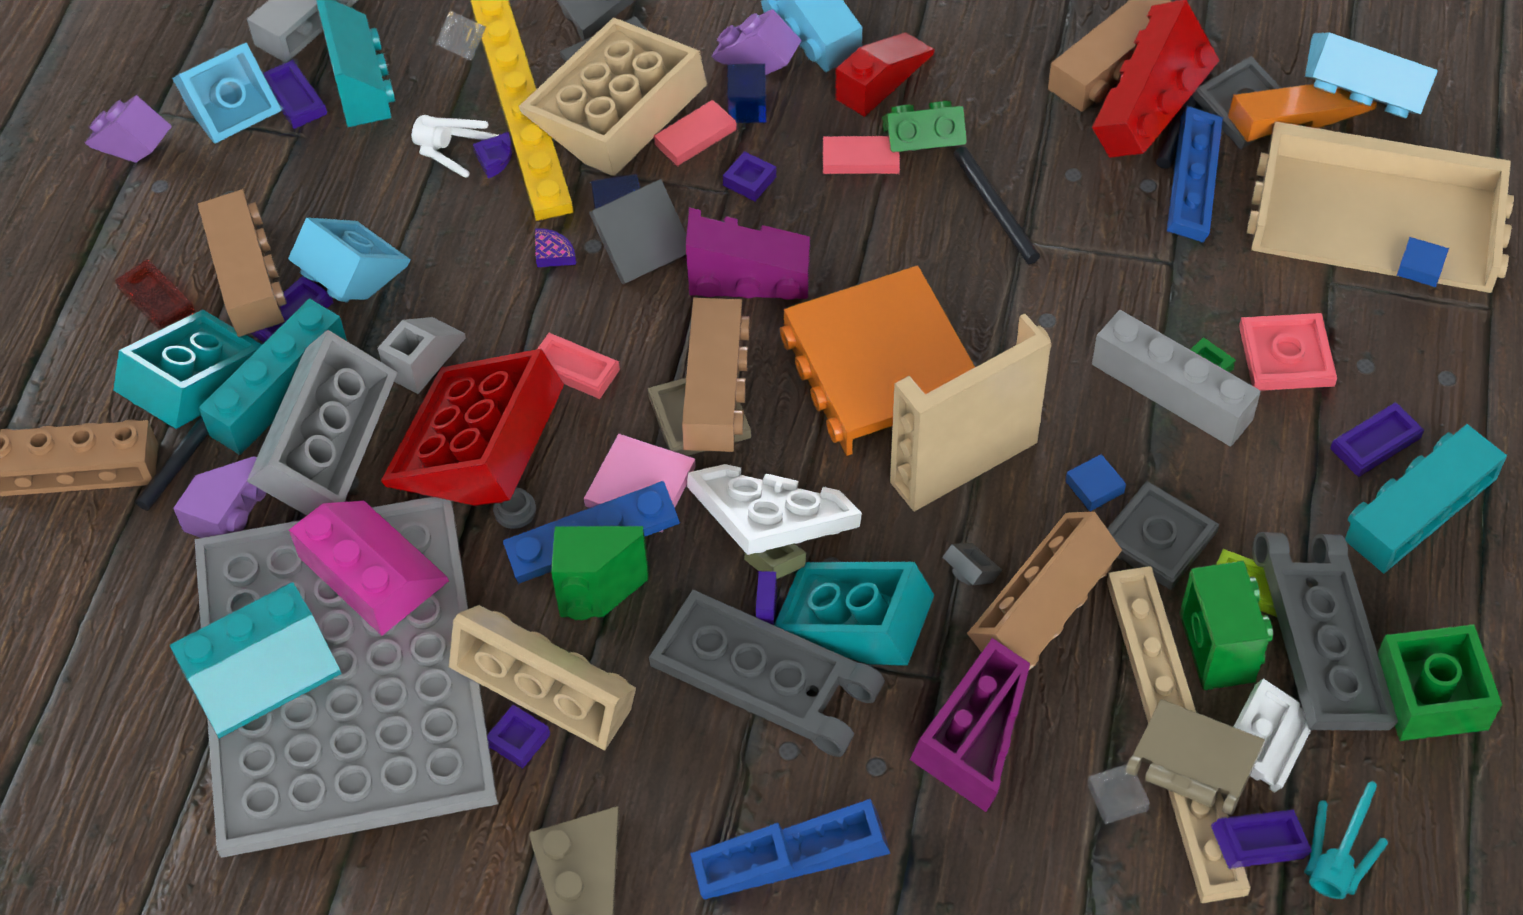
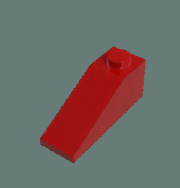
(878, 70)

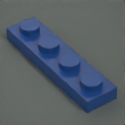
(1195, 174)
(648, 507)

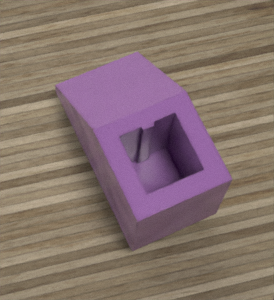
(758, 41)
(128, 130)
(218, 500)

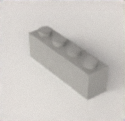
(287, 26)
(1175, 377)

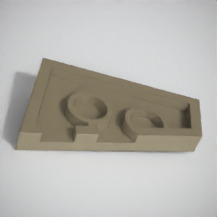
(579, 863)

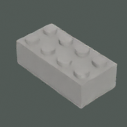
(323, 425)

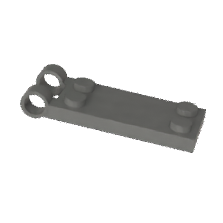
(1326, 634)
(763, 669)

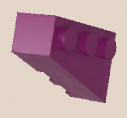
(745, 261)
(974, 727)

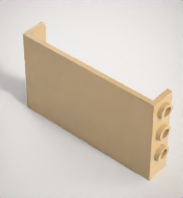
(1364, 197)

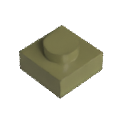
(779, 560)

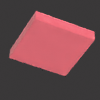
(1287, 352)

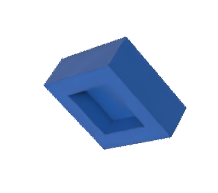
(1422, 262)
(1095, 482)

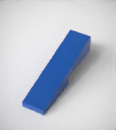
(786, 853)

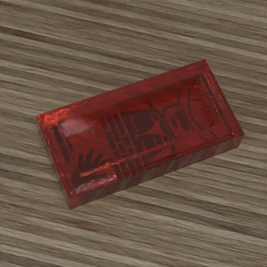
(154, 295)

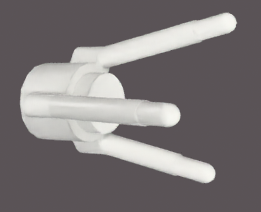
(436, 133)

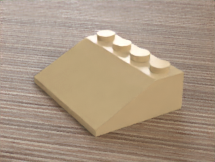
(616, 94)

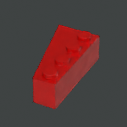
(1156, 81)

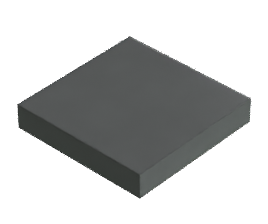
(1218, 92)
(640, 231)
(1161, 534)

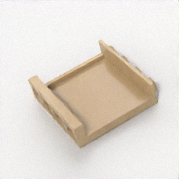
(969, 421)

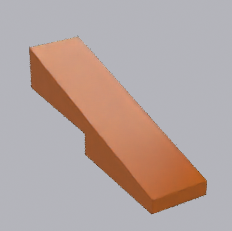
(1297, 105)

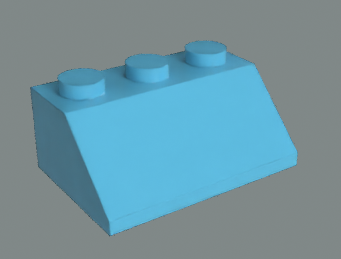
(1368, 74)

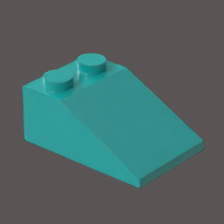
(181, 366)
(859, 609)

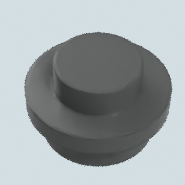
(517, 511)

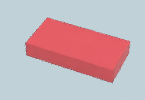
(695, 132)
(859, 155)
(580, 366)

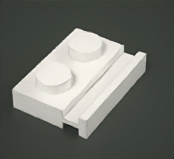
(1282, 724)

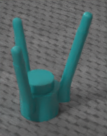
(1334, 871)

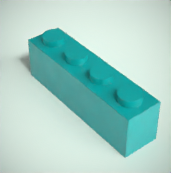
(254, 392)
(1424, 497)

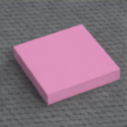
(637, 465)

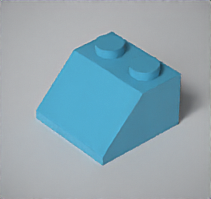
(227, 93)
(345, 258)

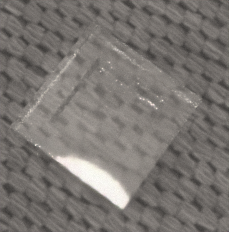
(460, 35)
(1117, 794)

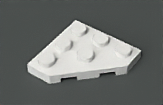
(770, 510)

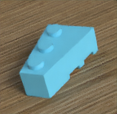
(824, 26)

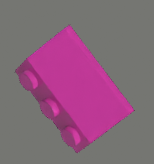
(366, 562)

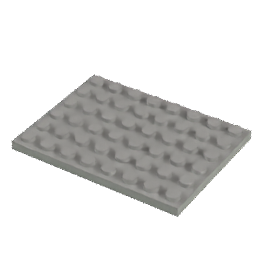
(381, 740)

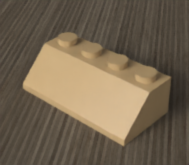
(540, 675)

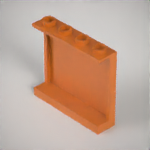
(866, 341)

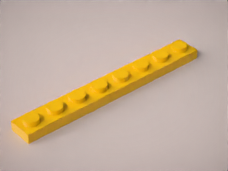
(514, 85)

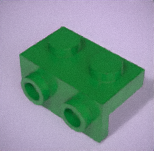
(925, 129)

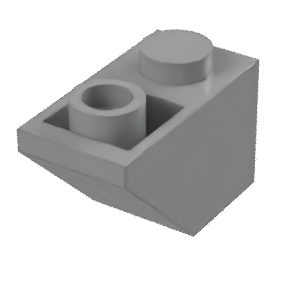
(419, 350)

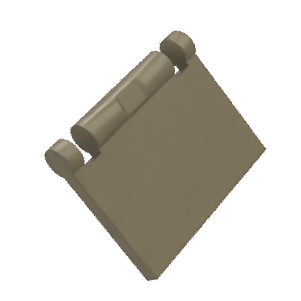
(1196, 755)

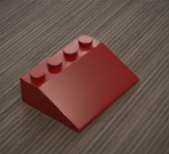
(477, 429)

